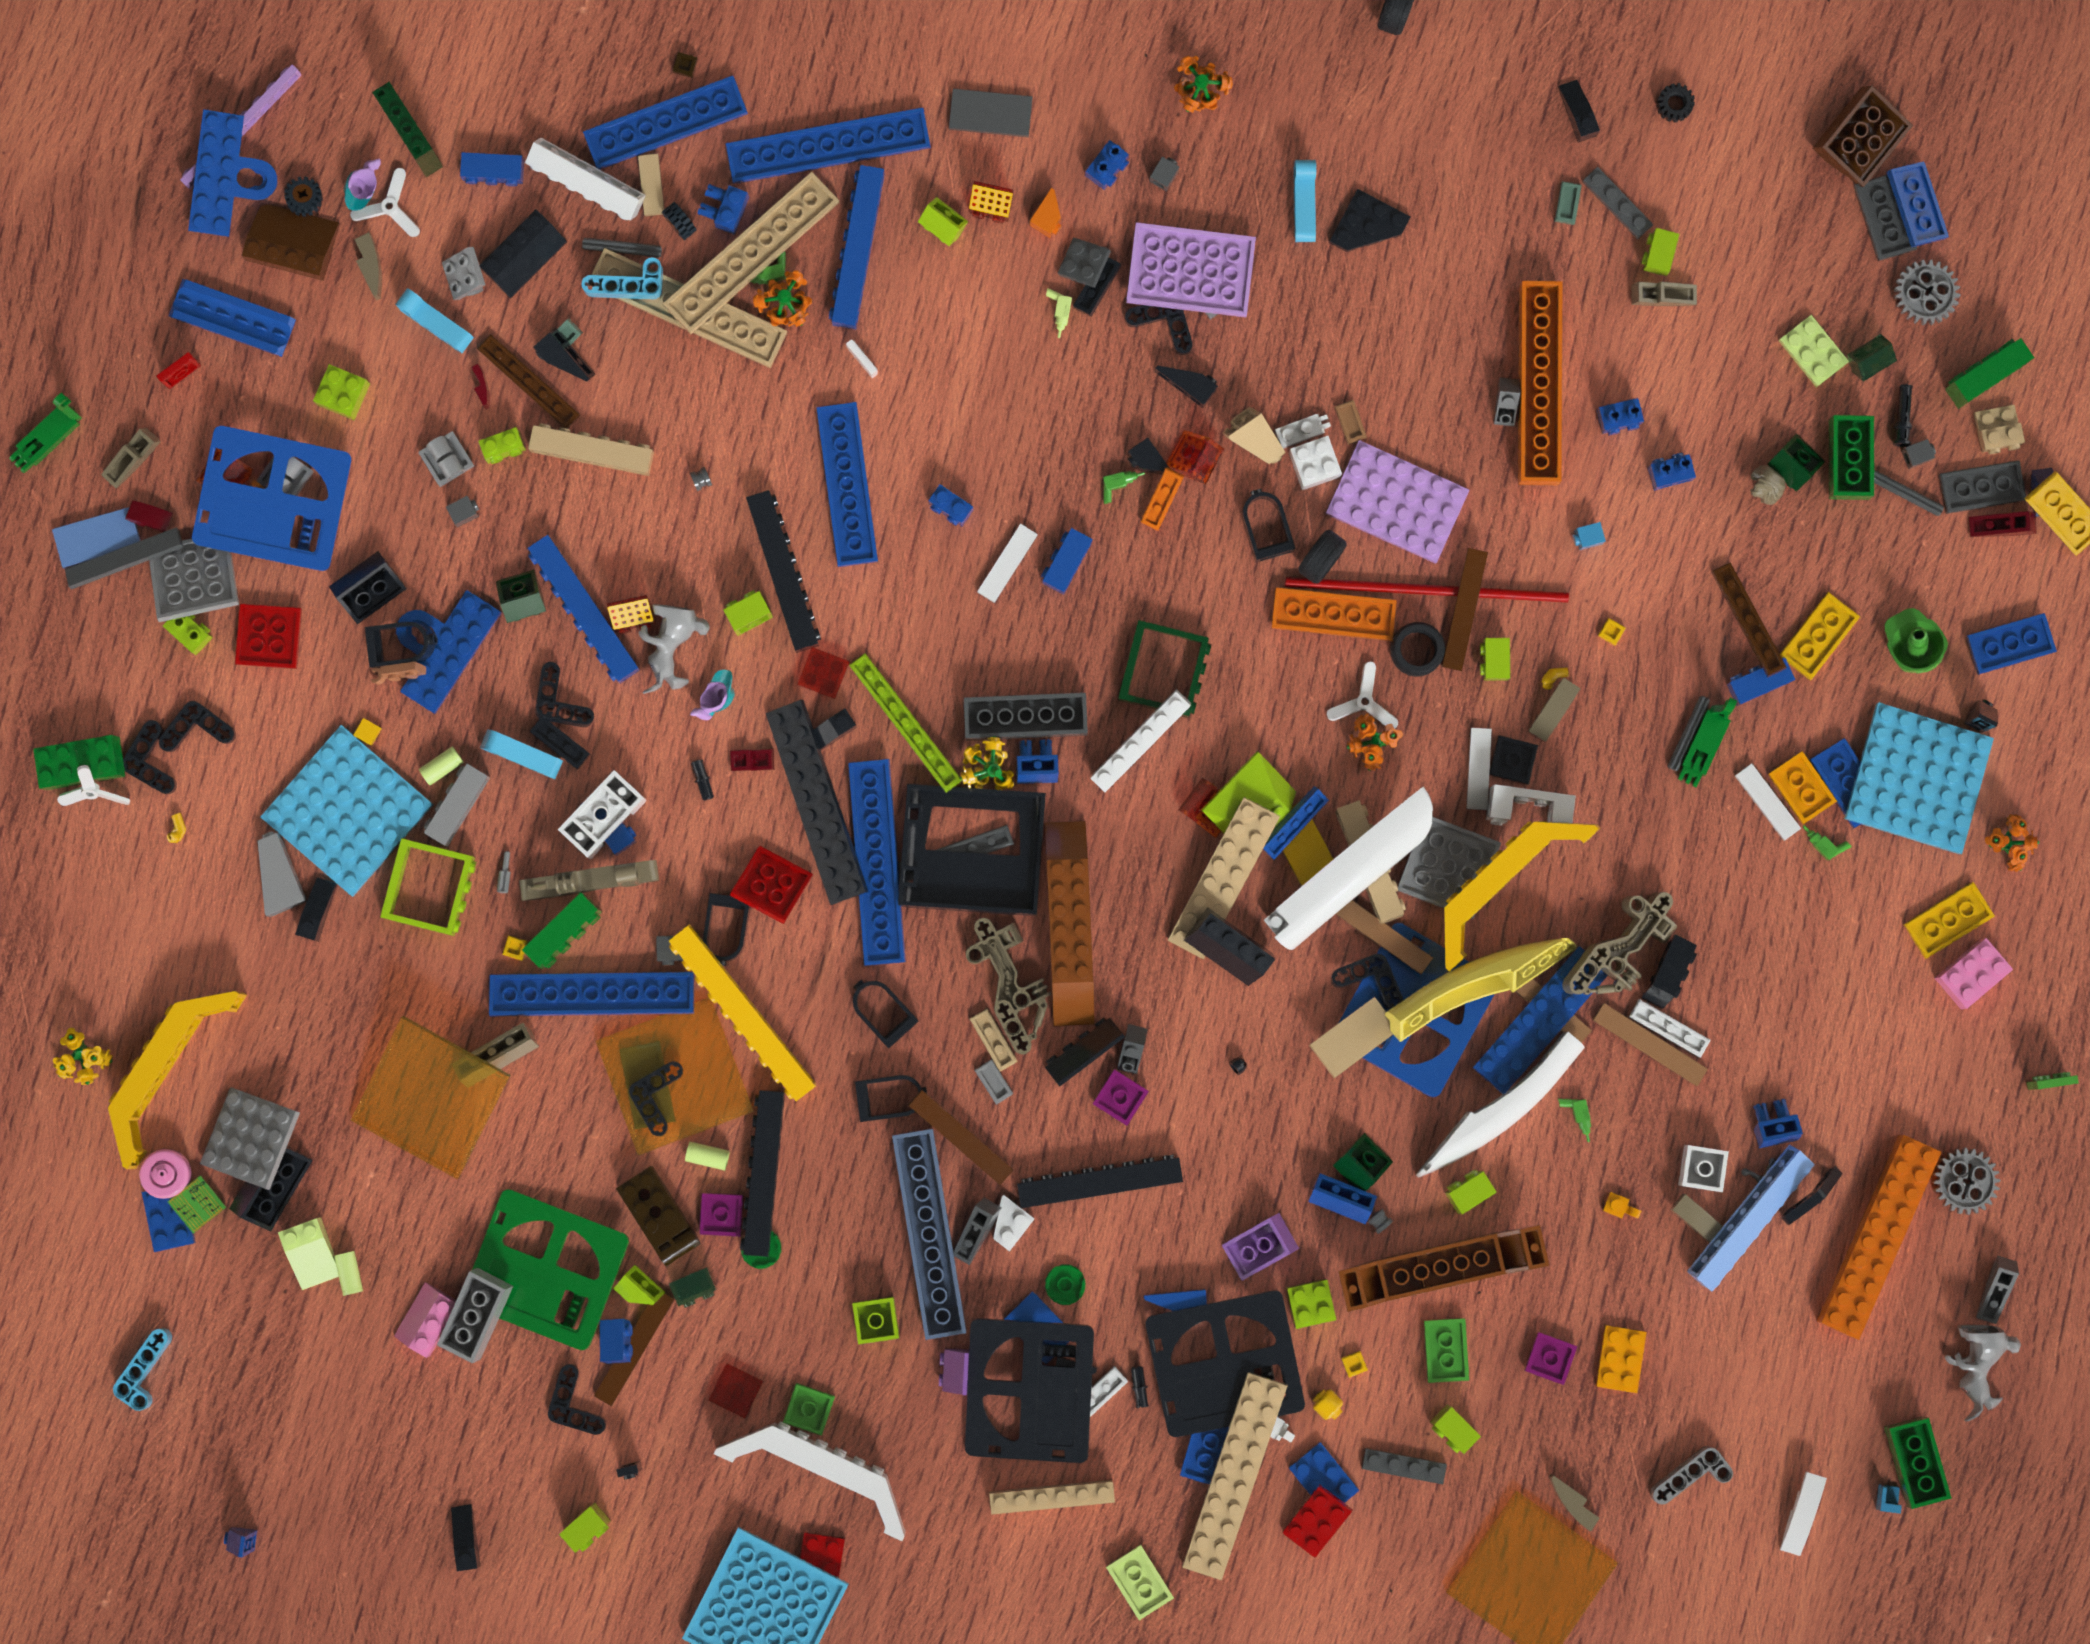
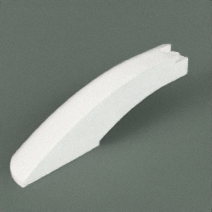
(1352, 871)
(1493, 1119)

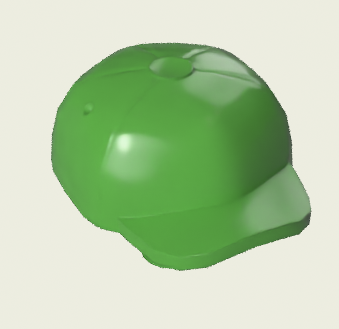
(1915, 641)

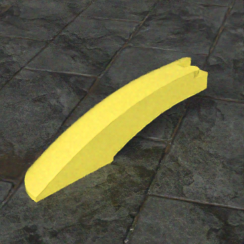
(1475, 980)

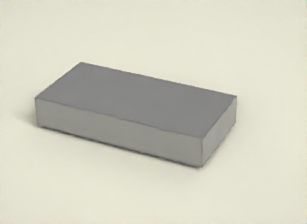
(993, 1082)

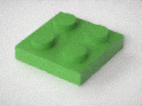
(2058, 1079)

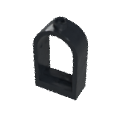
(1273, 550)
(375, 647)
(730, 902)
(900, 1030)
(863, 1097)

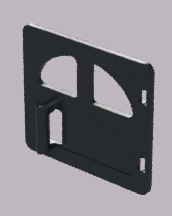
(1210, 1388)
(1052, 1397)

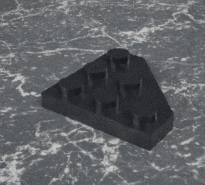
(1368, 223)

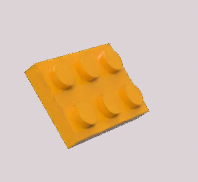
(1802, 787)
(1621, 1359)

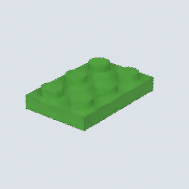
(1446, 1350)

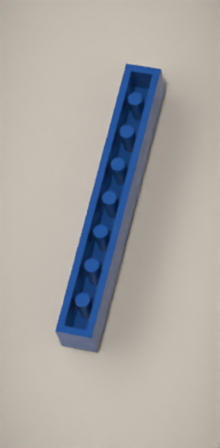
(858, 247)
(583, 608)

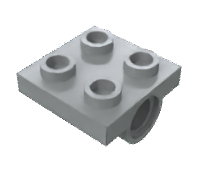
(464, 274)
(446, 458)
(295, 478)

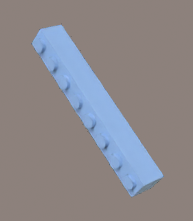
(1750, 1218)

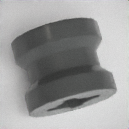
(701, 479)
(1380, 1221)

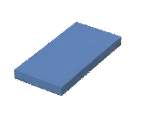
(94, 537)

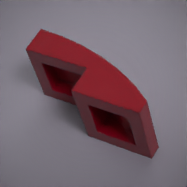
(482, 390)
(148, 515)
(752, 760)

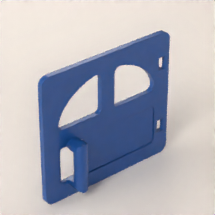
(262, 520)
(1433, 1074)

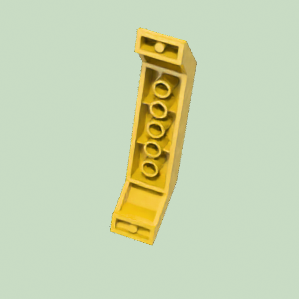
(1498, 873)
(155, 1064)

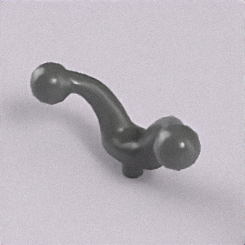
(1745, 1171)

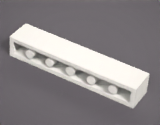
(585, 179)
(1140, 740)

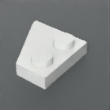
(1011, 1223)

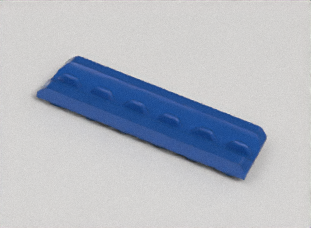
(232, 317)

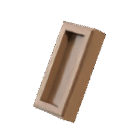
(1350, 422)

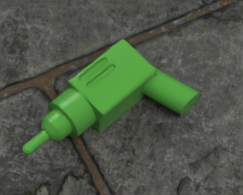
(774, 272)
(1117, 481)
(1824, 845)
(1580, 1113)

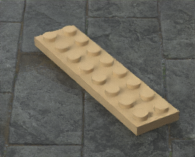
(1227, 868)

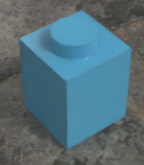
(1589, 536)

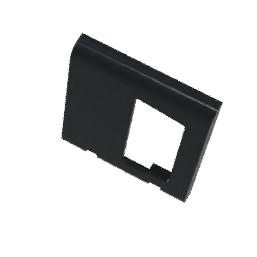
(972, 879)

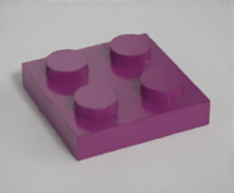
(1120, 1097)
(721, 1214)
(1550, 1358)

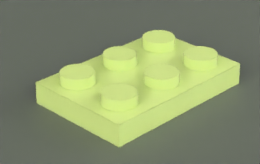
(1813, 351)
(1139, 1582)

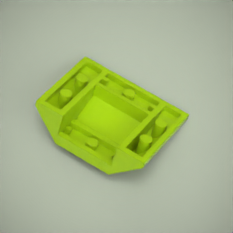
(1257, 782)

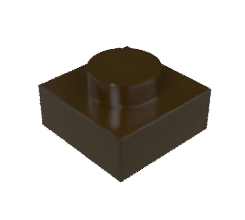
(685, 65)

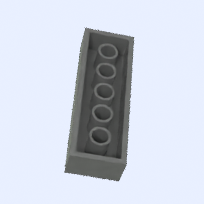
(1025, 716)

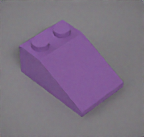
(1260, 1246)
(955, 1371)

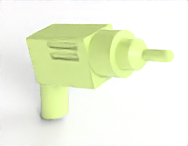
(1062, 309)

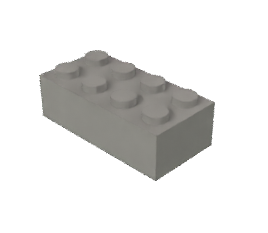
(475, 1315)

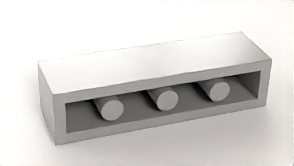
(456, 805)

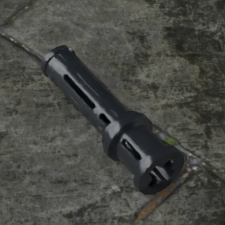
(1903, 423)

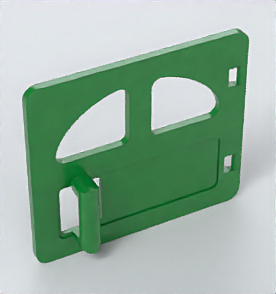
(541, 1282)

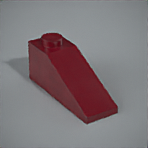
(2003, 524)

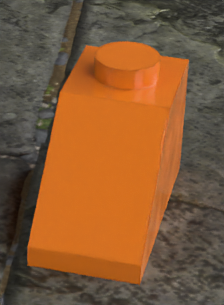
(1047, 216)

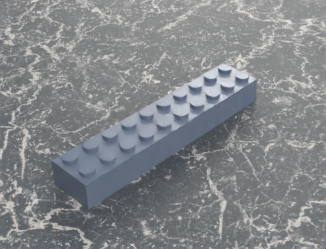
(929, 1234)

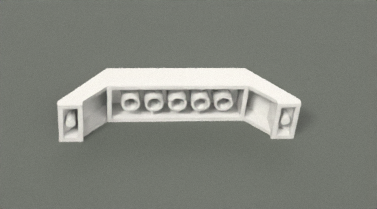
(825, 1462)

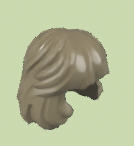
(1769, 485)

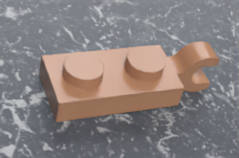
(397, 671)

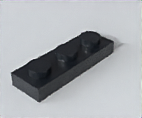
(1090, 296)
(560, 743)

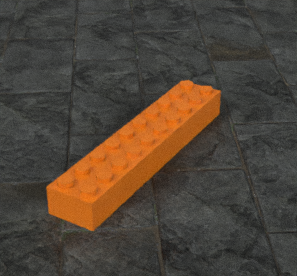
(1540, 383)
(1879, 1236)

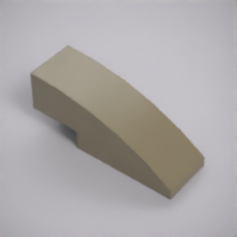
(370, 264)
(1663, 294)
(130, 457)
(1554, 709)
(1696, 1217)
(1574, 1503)

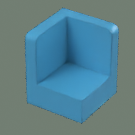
(1888, 1499)

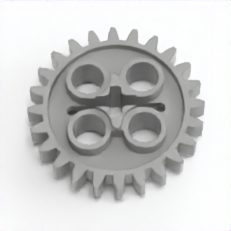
(1937, 277)
(1984, 1185)

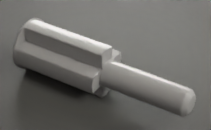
(504, 875)

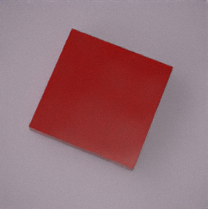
(178, 370)

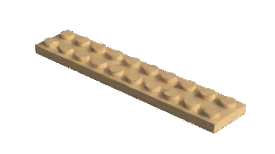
(751, 253)
(727, 327)
(1234, 1475)

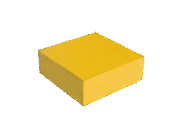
(1611, 631)
(367, 731)
(514, 947)
(1354, 1364)

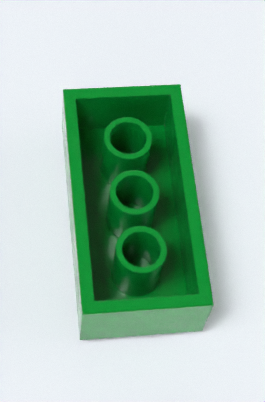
(1985, 375)
(1851, 457)
(59, 763)
(562, 931)
(1917, 1462)

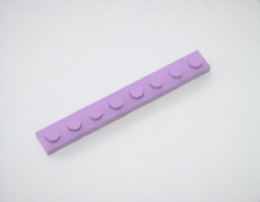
(257, 110)

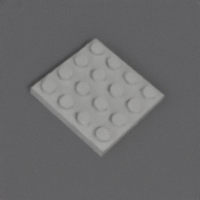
(192, 581)
(1445, 862)
(249, 1138)

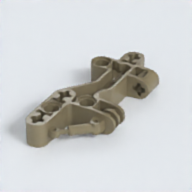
(589, 880)
(1645, 922)
(1007, 990)

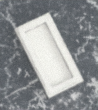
(862, 358)

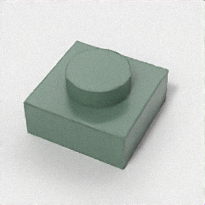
(570, 331)

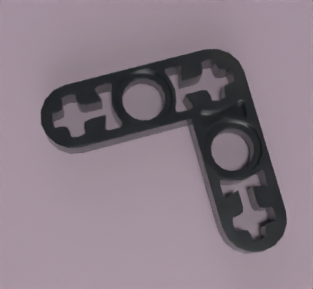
(1171, 317)
(550, 701)
(198, 719)
(140, 758)
(1376, 973)
(649, 1090)
(1814, 1198)
(564, 1405)

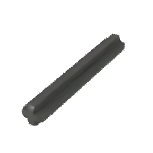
(622, 247)
(1907, 493)
(1688, 733)

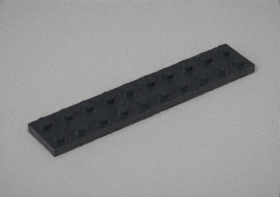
(816, 802)

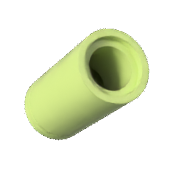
(441, 765)
(707, 1156)
(348, 1273)

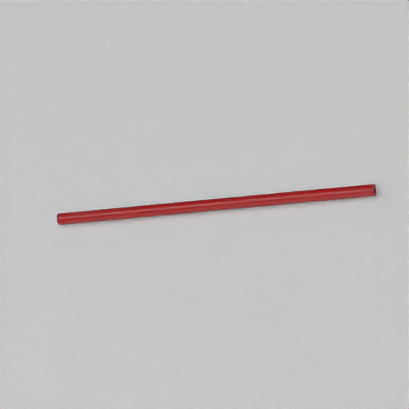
(1426, 589)

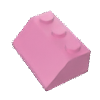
(425, 1320)

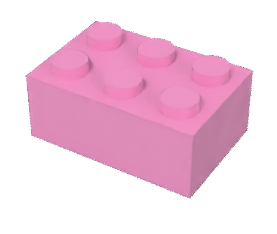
(1973, 973)

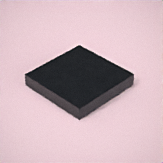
(1513, 760)

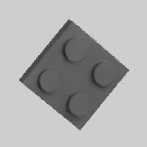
(1084, 262)

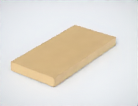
(1353, 1038)

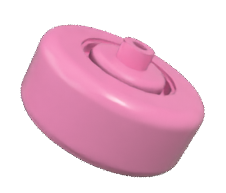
(165, 1173)

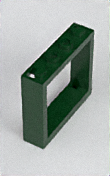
(407, 129)
(1199, 669)

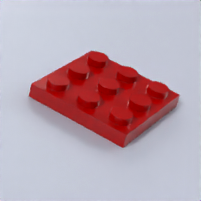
(268, 636)
(771, 884)

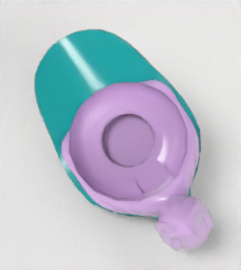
(361, 185)
(716, 696)

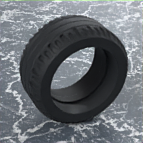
(1394, 16)
(1322, 556)
(1432, 633)

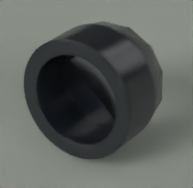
(1238, 1065)

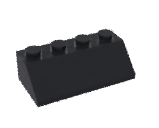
(523, 253)
(1229, 947)
(1084, 1052)
(265, 1206)

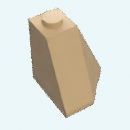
(1255, 435)

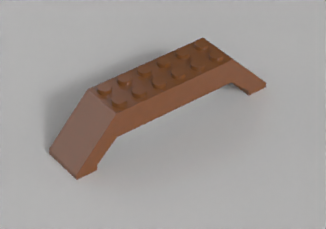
(1070, 923)
(1443, 1266)

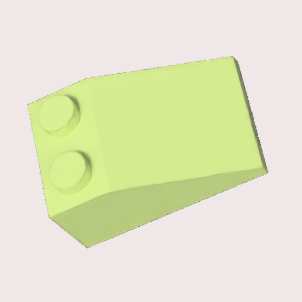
(309, 1253)

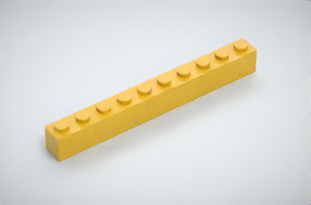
(742, 1012)

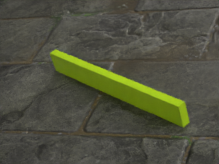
(905, 722)

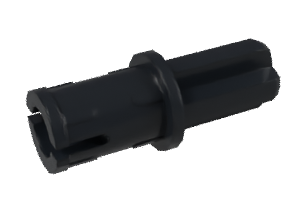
(702, 780)
(1139, 1387)

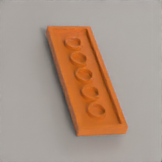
(1334, 614)

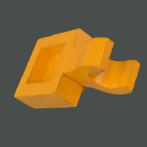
(1618, 1205)

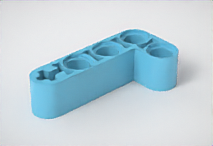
(1304, 200)
(623, 281)
(434, 321)
(521, 753)
(145, 1367)

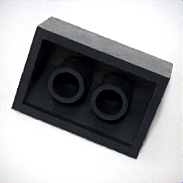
(367, 587)

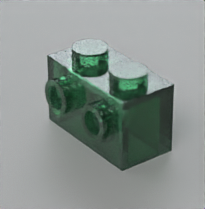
(1872, 357)
(693, 1286)

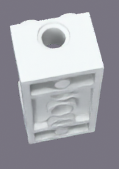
(1501, 802)
(589, 832)

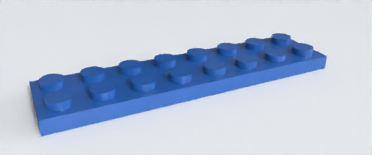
(665, 122)
(847, 484)
(1533, 1028)

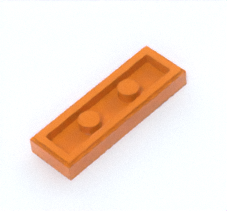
(1162, 499)

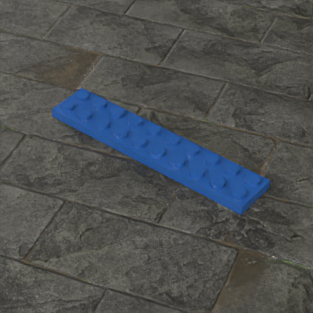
(828, 145)
(878, 862)
(591, 994)

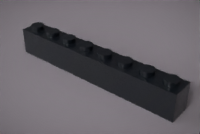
(782, 571)
(763, 1174)
(1100, 1182)

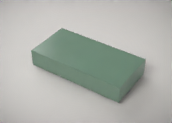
(1568, 203)

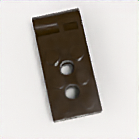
(670, 1232)

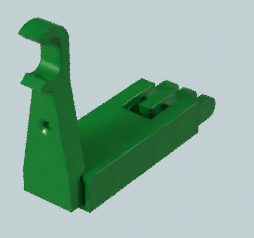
(47, 434)
(1706, 741)

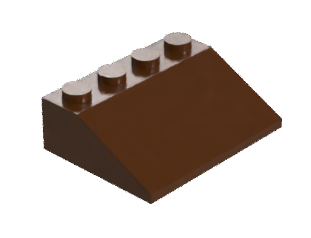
(1863, 135)
(290, 241)

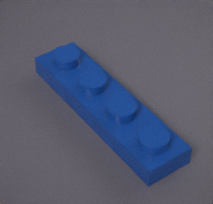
(1295, 822)

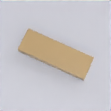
(651, 184)
(993, 1040)

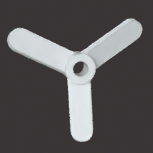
(392, 198)
(1355, 705)
(89, 790)

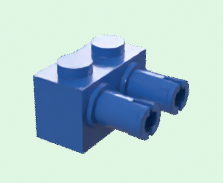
(1107, 165)
(731, 210)
(1620, 416)
(1671, 471)
(1036, 768)
(1778, 1130)

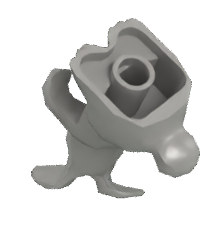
(675, 629)
(1986, 1348)

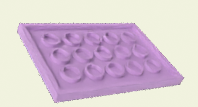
(1191, 270)
(1397, 502)

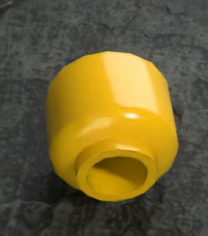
(1327, 1404)

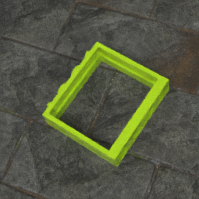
(396, 880)

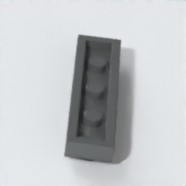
(1617, 203)
(1404, 1466)

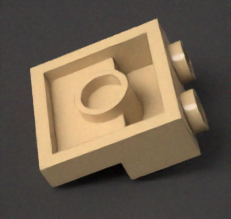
(1998, 429)

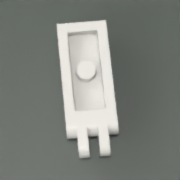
(1301, 430)

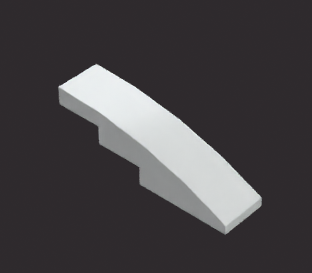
(1803, 1513)

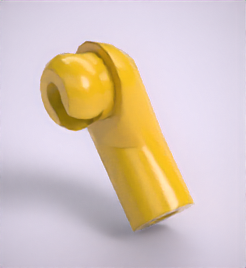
(1551, 676)
(179, 829)

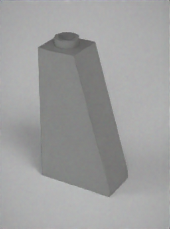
(278, 877)

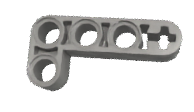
(1687, 1478)

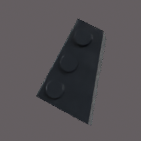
(1670, 972)

